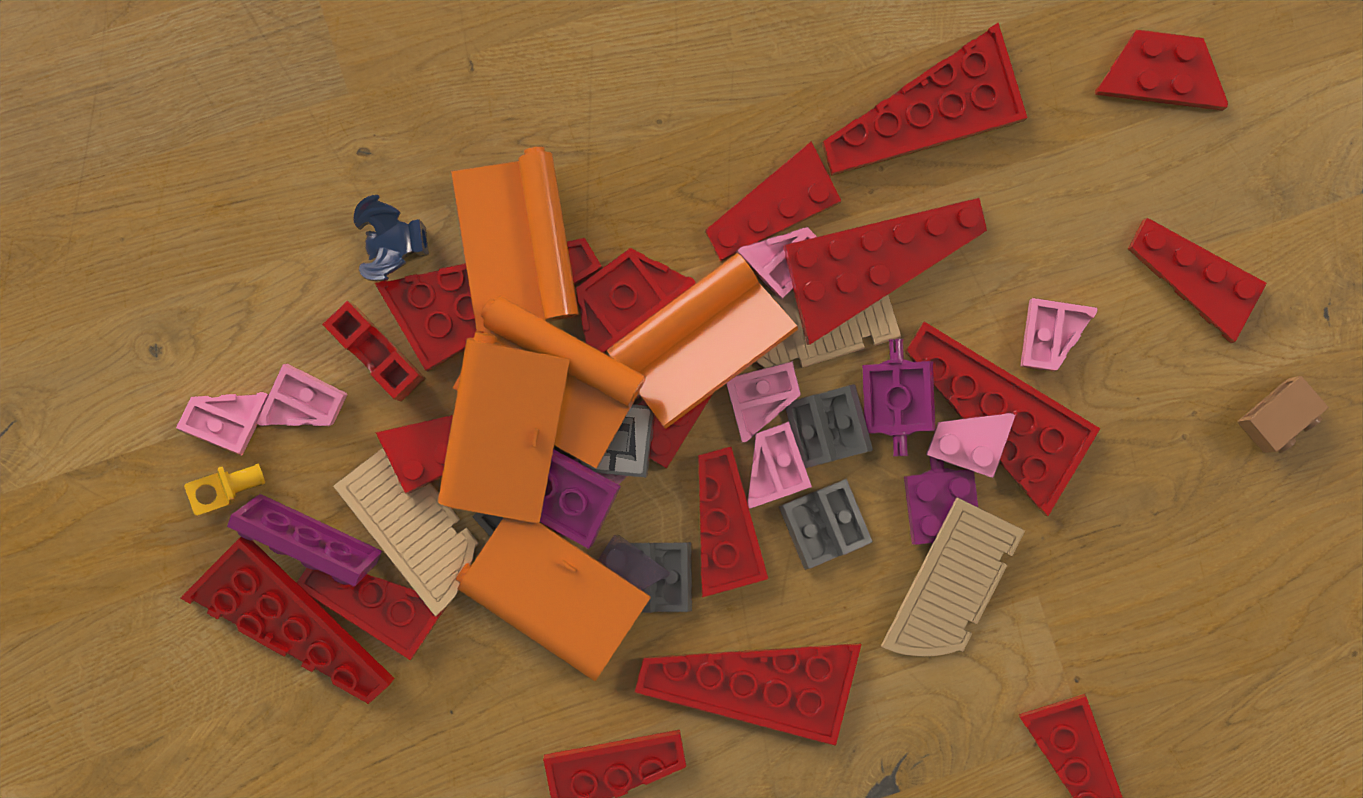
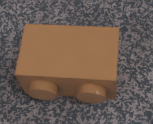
(1283, 415)

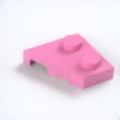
(769, 260)
(1052, 332)
(972, 442)
(776, 466)

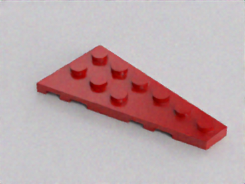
(858, 266)
(438, 305)
(1044, 437)

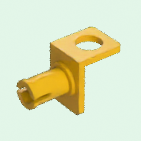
(225, 486)

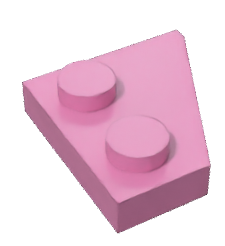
(762, 396)
(301, 400)
(223, 420)

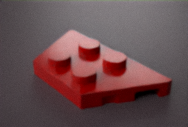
(1165, 71)
(626, 296)

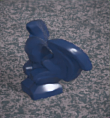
(390, 241)

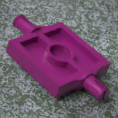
(899, 397)
(932, 496)

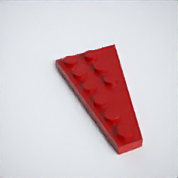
(946, 103)
(280, 615)
(775, 688)

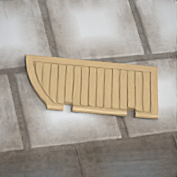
(874, 321)
(410, 529)
(953, 583)

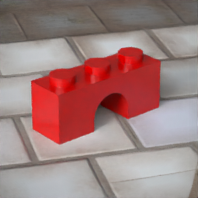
(374, 350)

